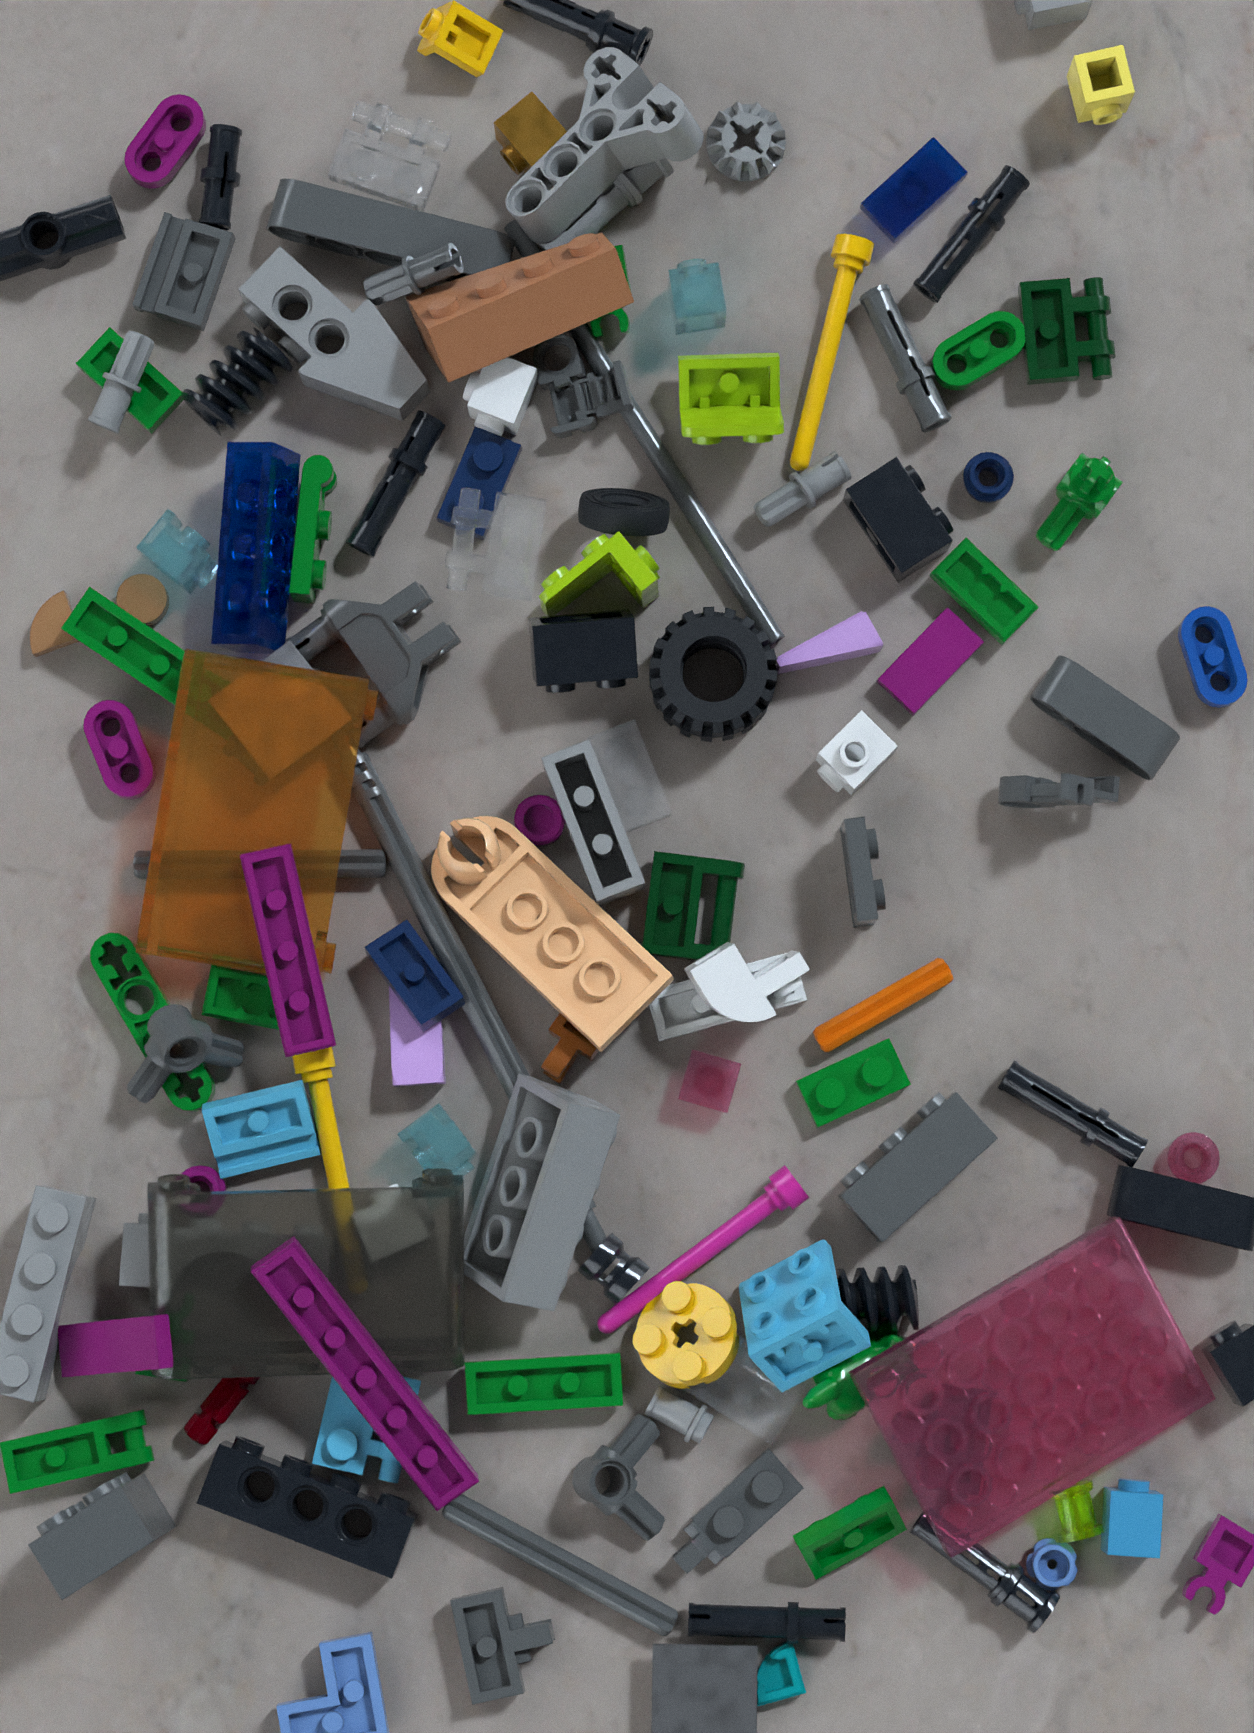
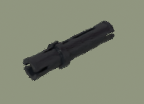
(1007, 189)
(405, 467)
(1073, 1114)
(767, 1622)

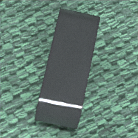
(1105, 717)

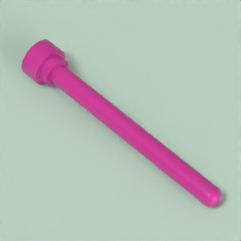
(780, 1193)

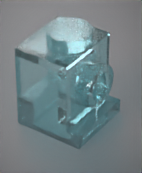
(178, 554)
(439, 1142)

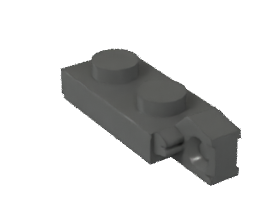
(738, 1511)

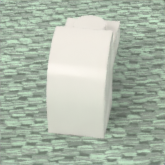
(738, 994)

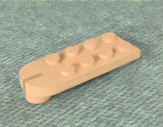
(547, 928)

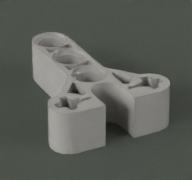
(619, 128)

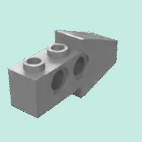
(369, 367)

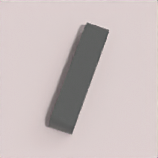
(379, 229)

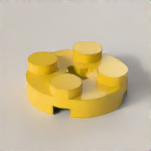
(678, 1307)

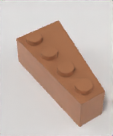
(519, 304)

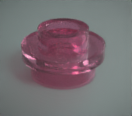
(1207, 1150)

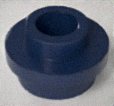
(988, 462)

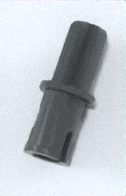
(413, 275)

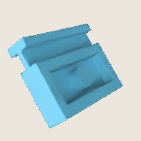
(261, 1129)

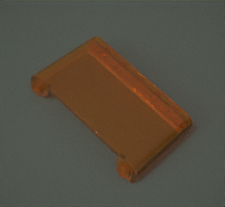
(249, 766)

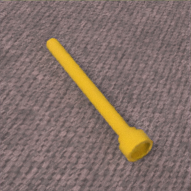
(850, 257)
(316, 1070)

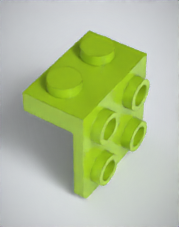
(730, 397)
(632, 567)

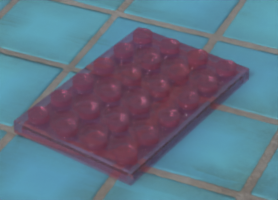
(1032, 1386)

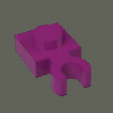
(1227, 1555)

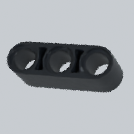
(1183, 1207)

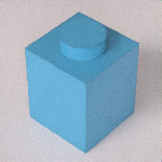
(1132, 1519)

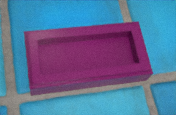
(930, 661)

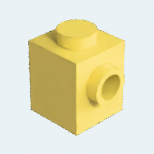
(1100, 85)

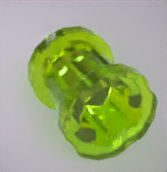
(1077, 1513)

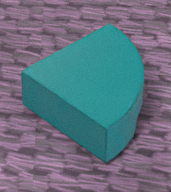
(779, 1675)

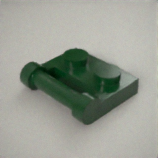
(675, 904)

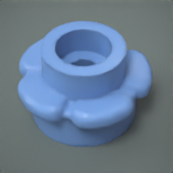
(1062, 1574)

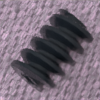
(236, 380)
(880, 1297)

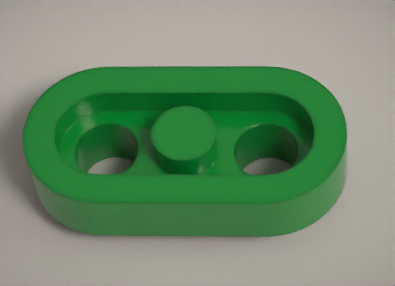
(976, 352)

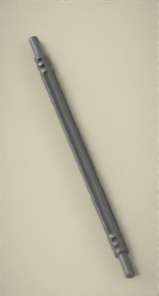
(445, 941)

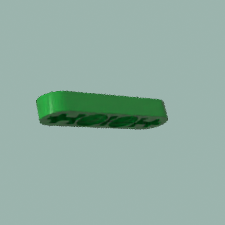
(138, 1023)

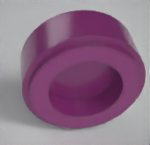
(539, 820)

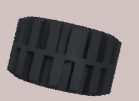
(721, 632)

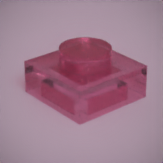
(709, 1081)

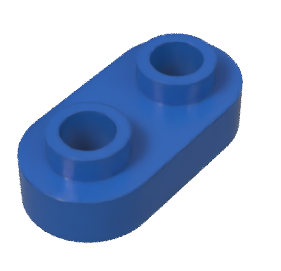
(1217, 657)

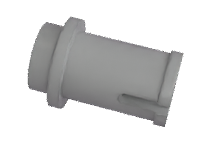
(679, 1414)

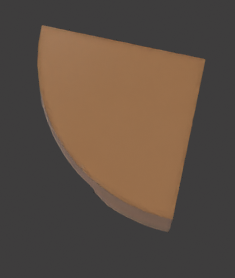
(46, 627)

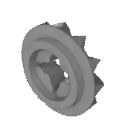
(745, 163)

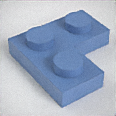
(353, 1692)

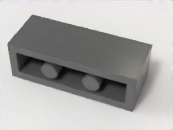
(915, 1164)

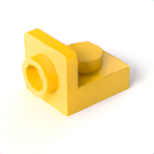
(459, 37)

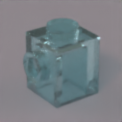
(696, 296)

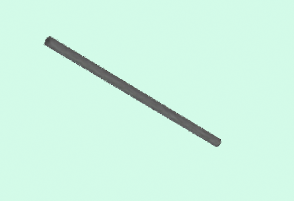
(669, 472)

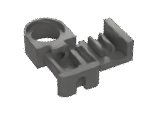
(585, 393)
(1039, 792)

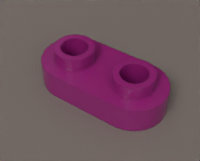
(161, 141)
(119, 751)

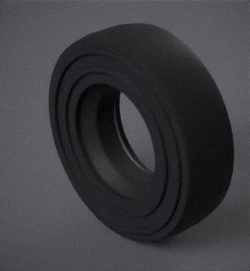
(623, 511)

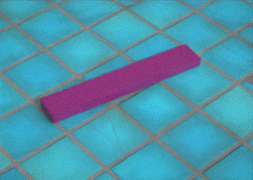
(364, 1373)

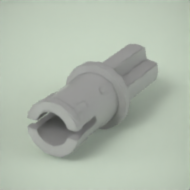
(122, 381)
(803, 489)

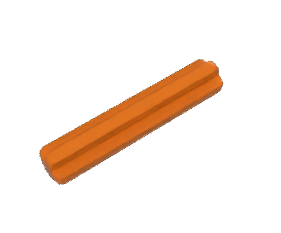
(883, 1005)

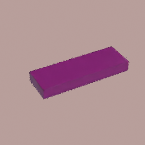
(115, 1346)

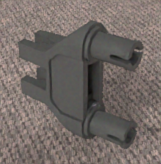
(383, 649)

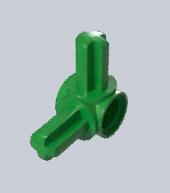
(1081, 495)

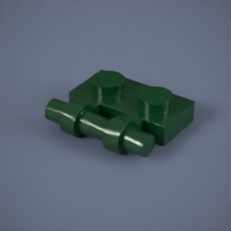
(1050, 334)

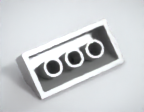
(537, 1192)

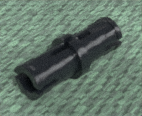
(220, 176)

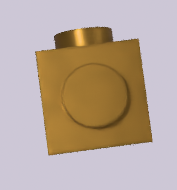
(526, 133)

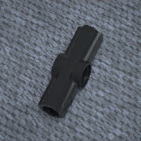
(79, 231)

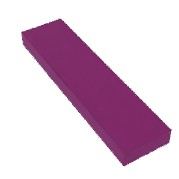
(288, 950)

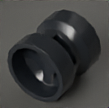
(622, 1277)

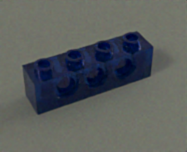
(255, 547)

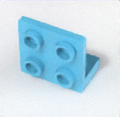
(798, 1318)

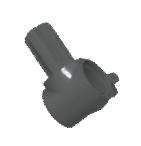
(178, 1046)
(621, 1493)

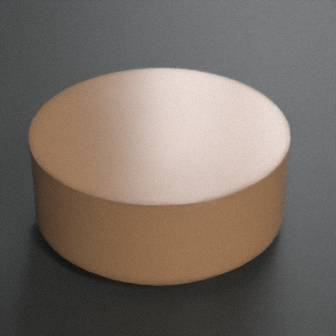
(143, 598)

